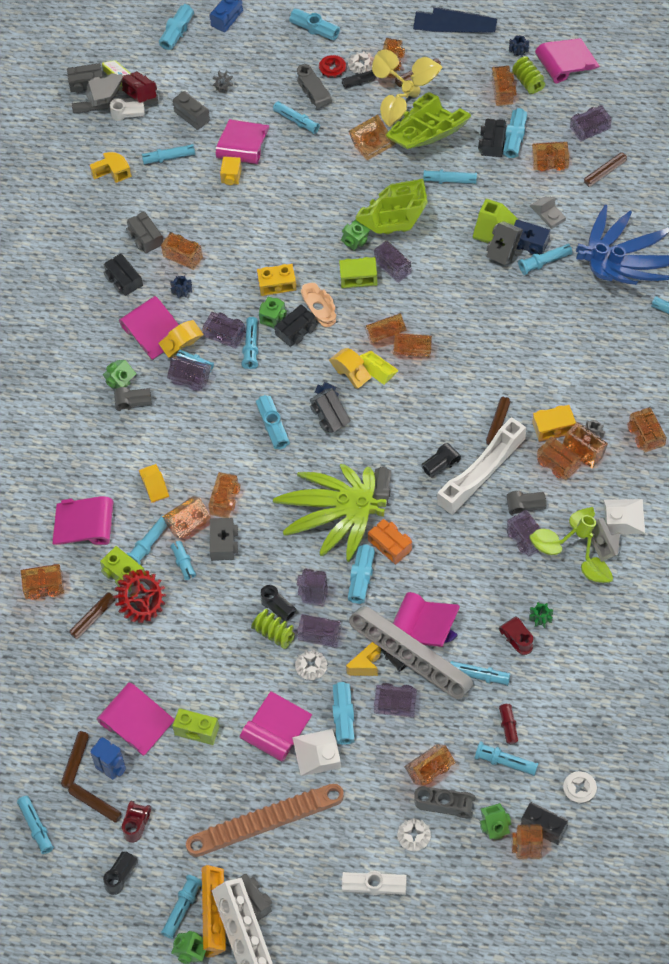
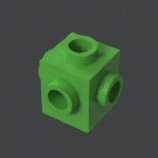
(355, 235)
(272, 311)
(119, 374)
(495, 821)
(188, 947)

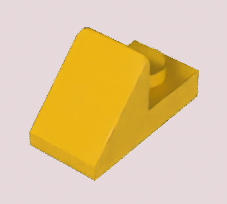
(154, 483)
(363, 663)

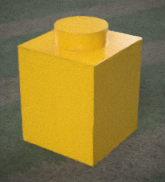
(230, 170)

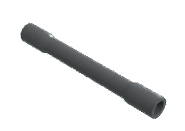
(80, 107)

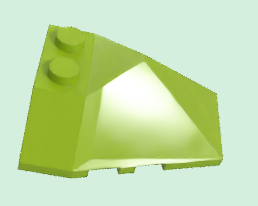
(426, 123)
(395, 208)

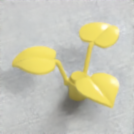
(423, 71)

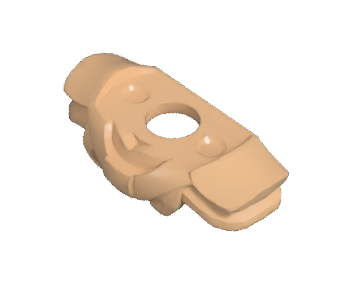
(312, 294)

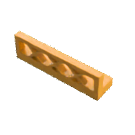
(213, 927)

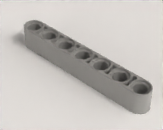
(411, 652)

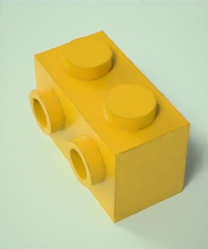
(276, 279)
(553, 422)

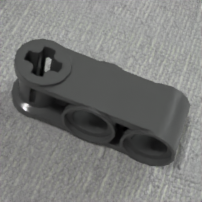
(313, 86)
(455, 798)

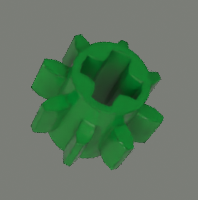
(544, 611)

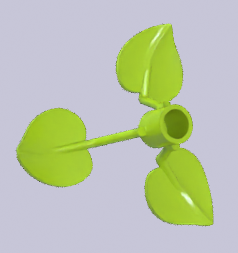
(583, 524)

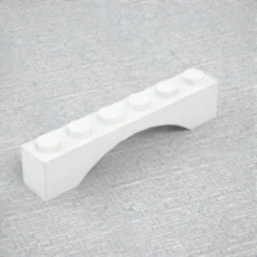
(459, 489)

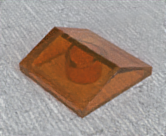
(370, 137)

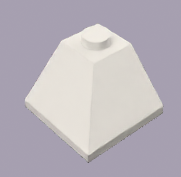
(624, 516)
(317, 752)

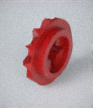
(328, 61)

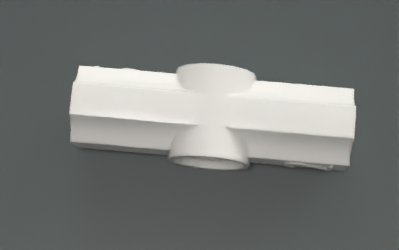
(360, 883)

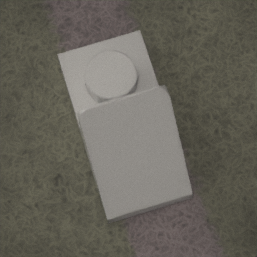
(548, 211)
(603, 542)

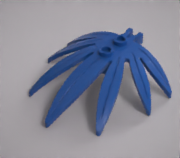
(612, 262)

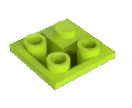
(490, 215)

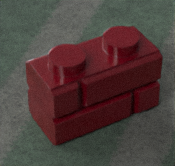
(139, 87)

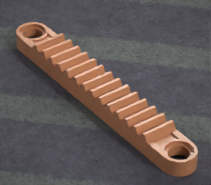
(264, 819)

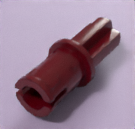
(508, 723)

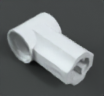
(121, 109)

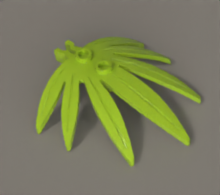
(353, 502)

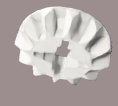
(356, 66)
(311, 672)
(578, 778)
(421, 840)

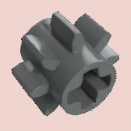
(218, 80)
(595, 427)

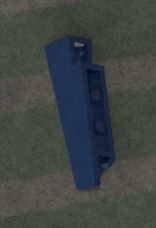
(453, 21)

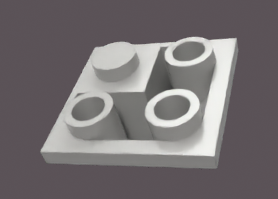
(103, 90)

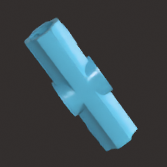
(314, 24)
(176, 26)
(515, 133)
(269, 414)
(361, 574)
(343, 713)

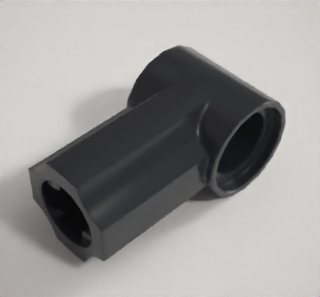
(444, 458)
(277, 604)
(120, 871)

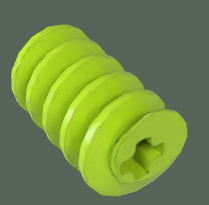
(528, 75)
(273, 629)

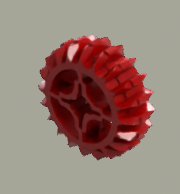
(124, 600)

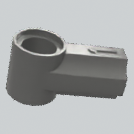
(129, 398)
(382, 483)
(519, 502)

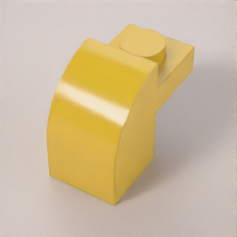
(111, 164)
(180, 337)
(350, 364)

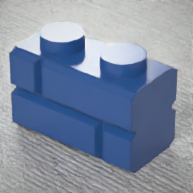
(225, 14)
(108, 758)

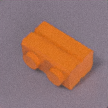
(390, 541)

